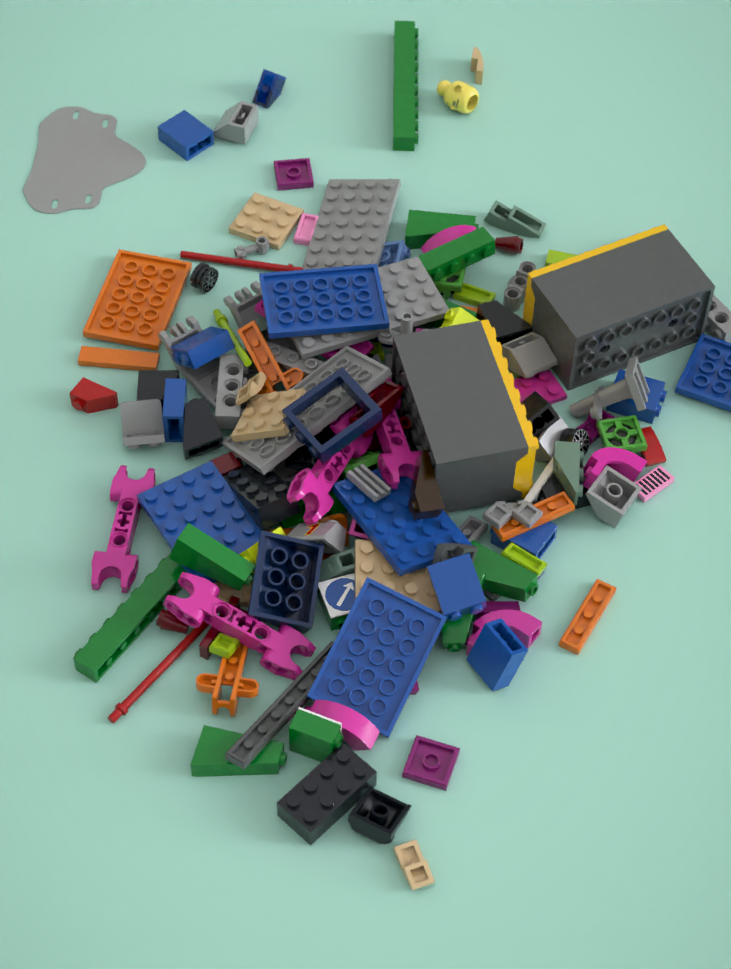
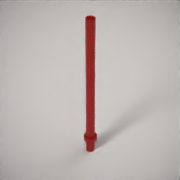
(238, 262)
(122, 708)

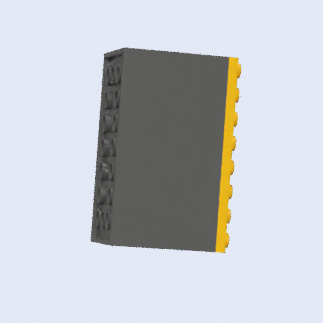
(618, 304)
(465, 413)

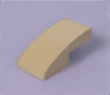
(477, 65)
(252, 387)
(413, 865)

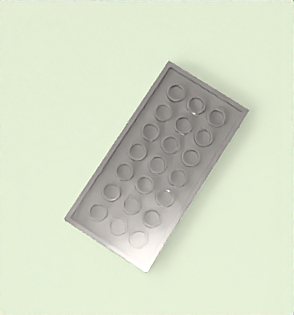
(352, 223)
(405, 289)
(268, 452)

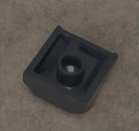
(378, 816)

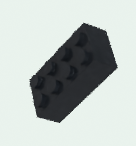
(262, 495)
(326, 793)

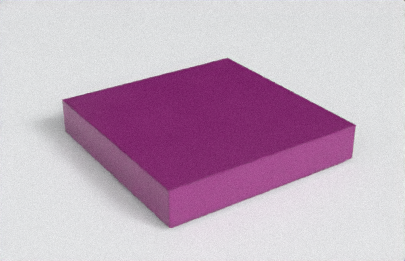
(293, 174)
(431, 762)

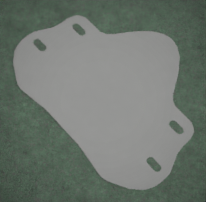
(78, 160)

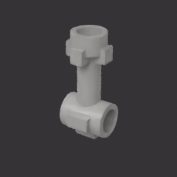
(261, 247)

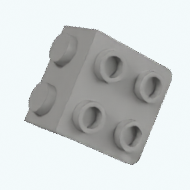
(142, 423)

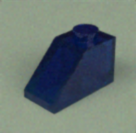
(268, 88)

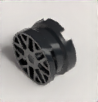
(203, 276)
(576, 435)

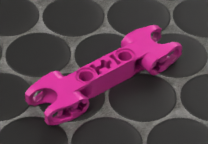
(396, 457)
(315, 484)
(117, 559)
(274, 646)

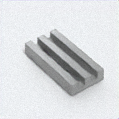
(370, 481)

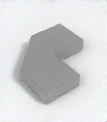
(521, 511)

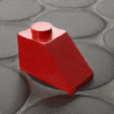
(92, 397)

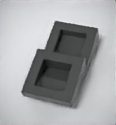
(450, 550)

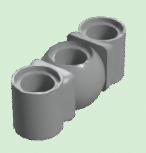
(516, 289)

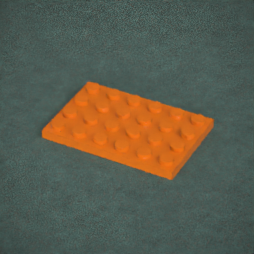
(137, 299)

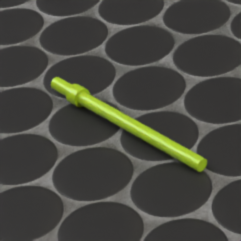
(222, 322)

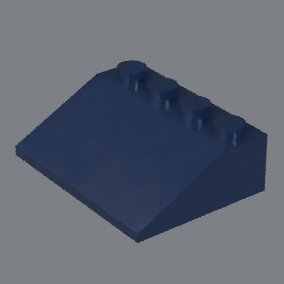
(285, 581)

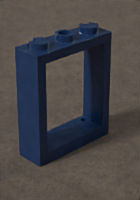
(346, 436)

